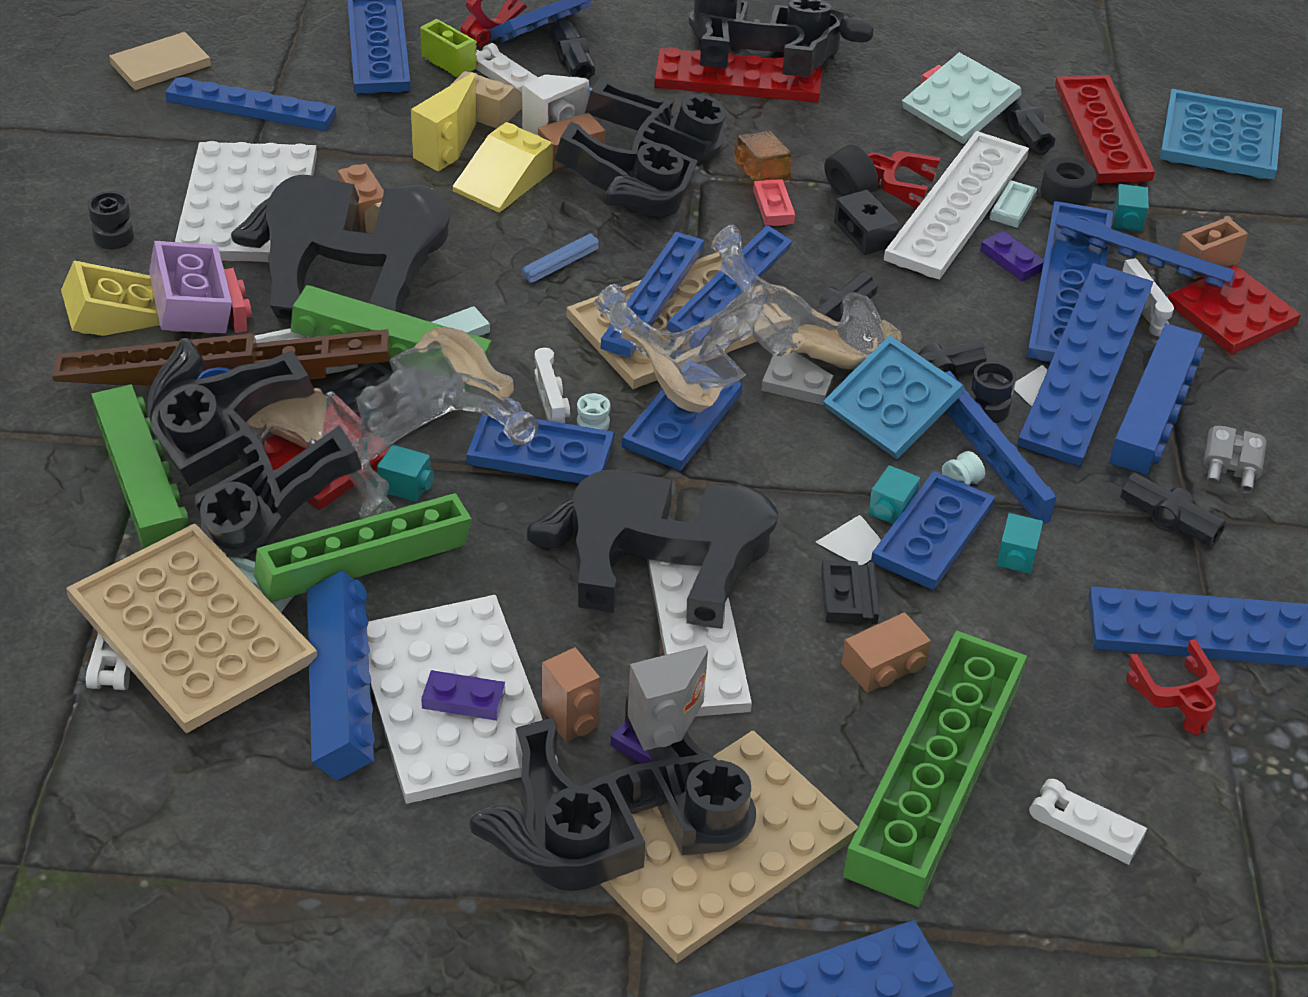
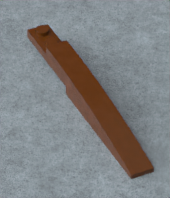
(142, 362)

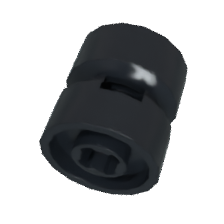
(110, 220)
(993, 389)

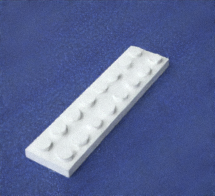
(956, 205)

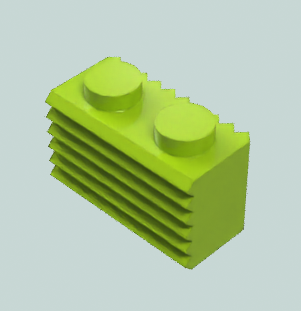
(448, 48)

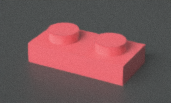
(774, 202)
(240, 307)

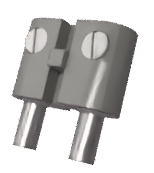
(1234, 452)

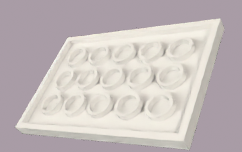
(230, 184)
(436, 749)

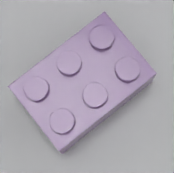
(190, 287)

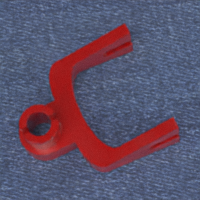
(478, 24)
(887, 167)
(1193, 699)

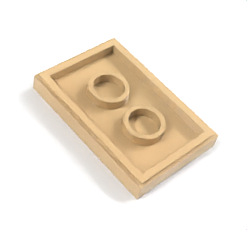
(160, 60)

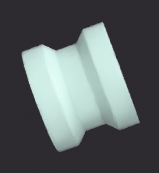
(593, 411)
(966, 469)

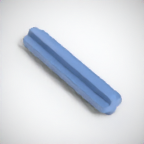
(560, 258)

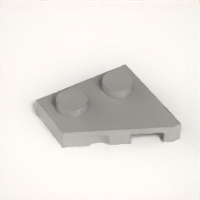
(797, 378)

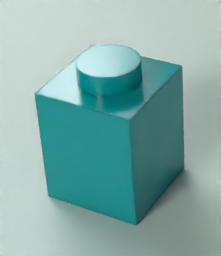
(1130, 208)
(406, 472)
(892, 494)
(1019, 543)

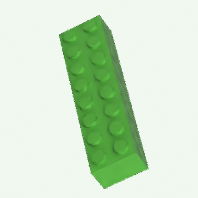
(934, 769)

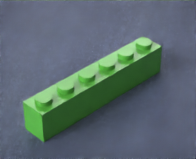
(328, 313)
(138, 465)
(362, 546)

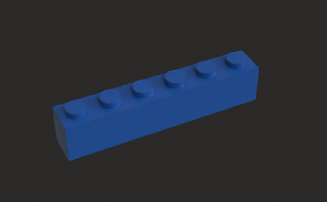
(1156, 400)
(339, 676)

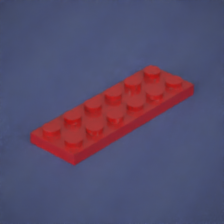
(742, 77)
(1104, 129)

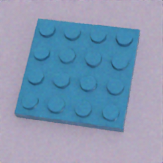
(1222, 134)

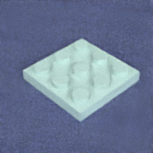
(961, 97)

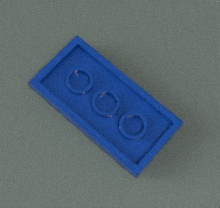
(537, 18)
(673, 433)
(555, 451)
(933, 530)

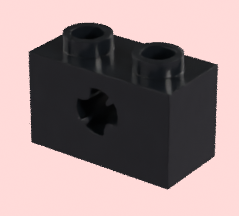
(865, 221)

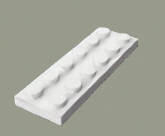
(725, 674)

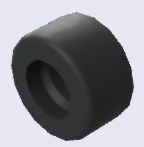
(850, 171)
(1068, 181)

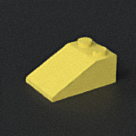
(444, 124)
(505, 167)
(108, 300)

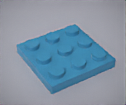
(893, 396)

